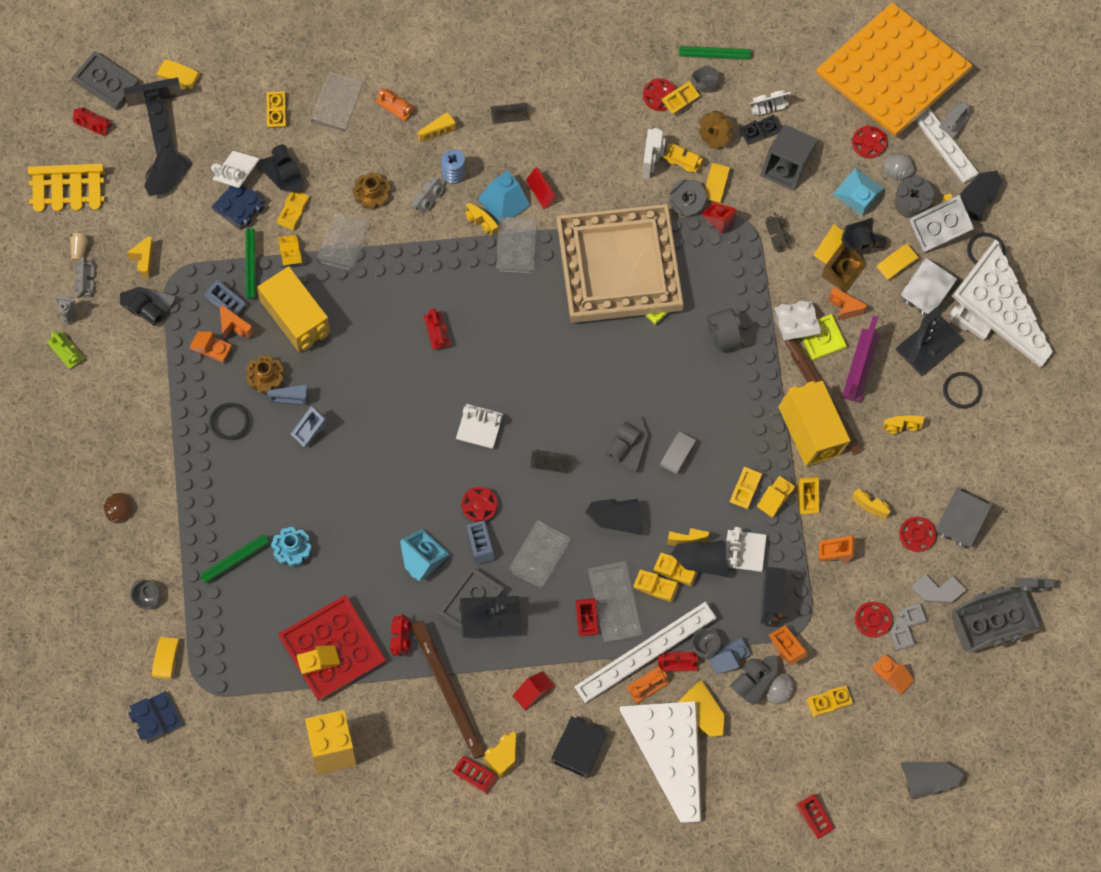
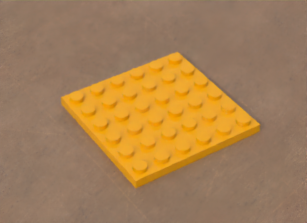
(894, 69)

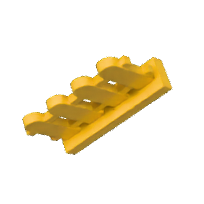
(75, 173)

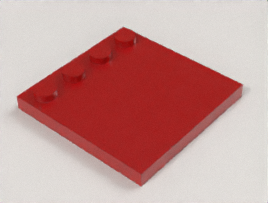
(330, 626)

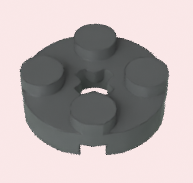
(688, 208)

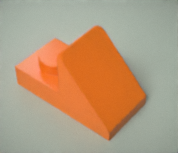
(850, 305)
(231, 321)
(208, 345)
(837, 548)
(787, 645)
(893, 674)

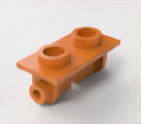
(394, 104)
(647, 684)

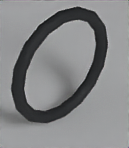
(981, 235)
(962, 374)
(233, 436)

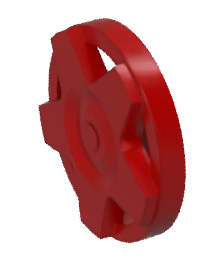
(657, 93)
(869, 142)
(479, 504)
(917, 534)
(873, 619)

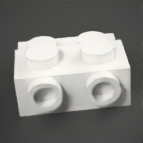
(653, 151)
(796, 320)
(968, 321)

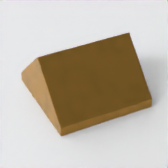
(843, 267)

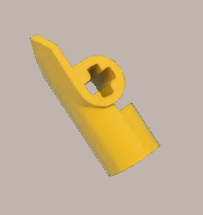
(709, 715)

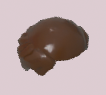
(118, 507)

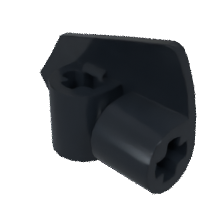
(282, 170)
(165, 172)
(981, 193)
(861, 237)
(147, 303)
(617, 515)
(703, 557)

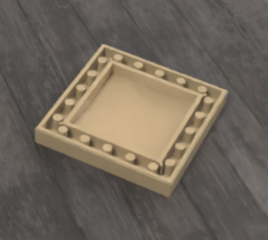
(619, 263)

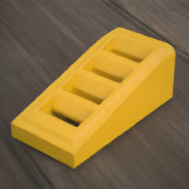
(438, 127)

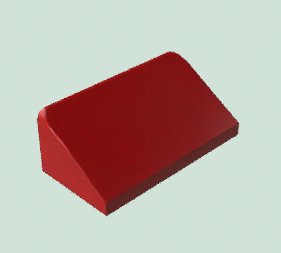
(541, 188)

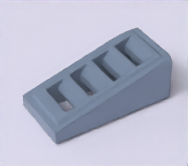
(229, 294)
(289, 395)
(484, 553)

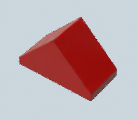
(720, 216)
(586, 616)
(533, 690)

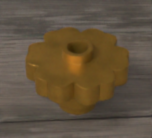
(715, 129)
(371, 190)
(264, 374)

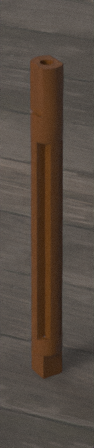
(811, 375)
(448, 689)

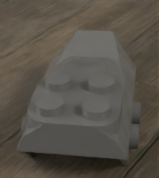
(995, 618)

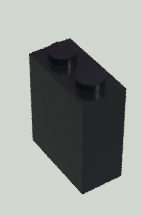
(773, 596)
(579, 746)

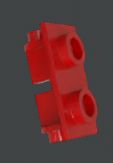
(86, 119)
(436, 329)
(401, 626)
(678, 661)

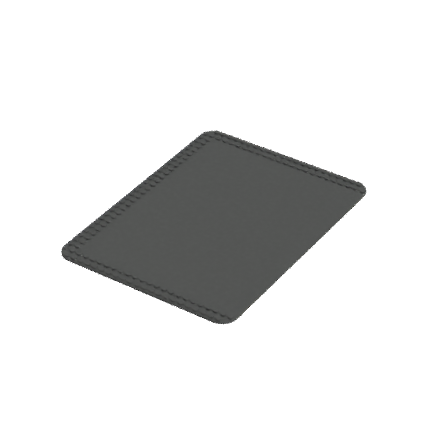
(397, 468)

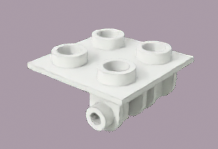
(760, 101)
(234, 169)
(479, 426)
(745, 550)

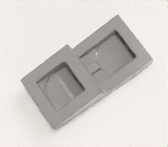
(677, 452)

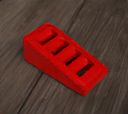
(488, 784)
(809, 819)

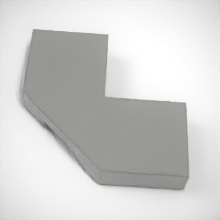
(929, 592)
(907, 618)

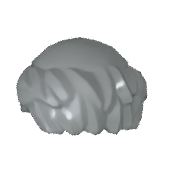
(899, 166)
(779, 689)

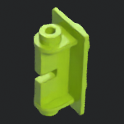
(65, 349)

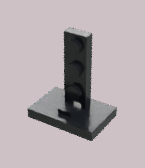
(154, 95)
(929, 343)
(490, 616)

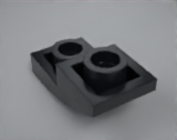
(760, 130)

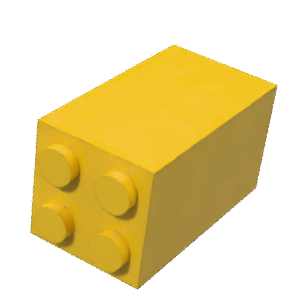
(293, 309)
(814, 423)
(330, 742)

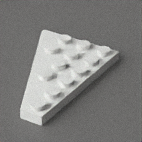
(996, 299)
(671, 747)

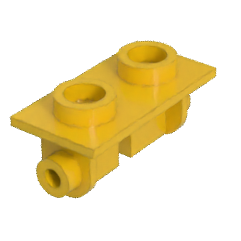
(675, 156)

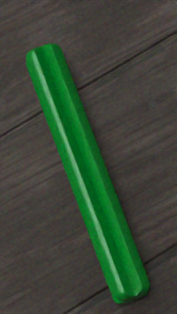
(714, 52)
(250, 263)
(234, 558)

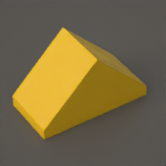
(808, 495)

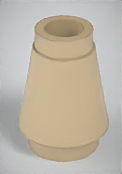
(78, 245)

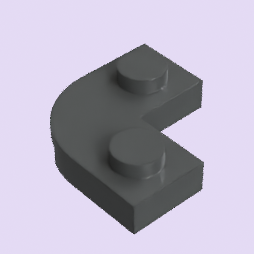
(1027, 583)

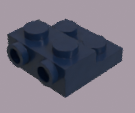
(239, 205)
(155, 717)

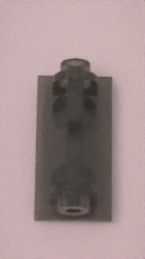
(509, 113)
(777, 225)
(543, 460)

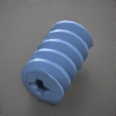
(453, 166)

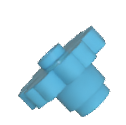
(291, 546)

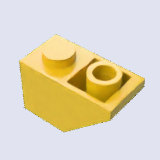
(502, 757)

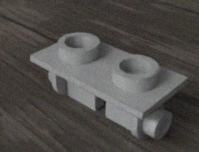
(955, 119)
(431, 190)
(84, 270)
(67, 308)

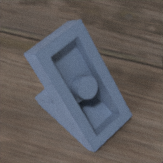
(309, 426)
(729, 656)

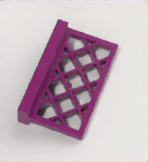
(861, 363)

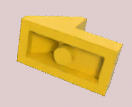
(142, 253)
(775, 496)
(318, 659)

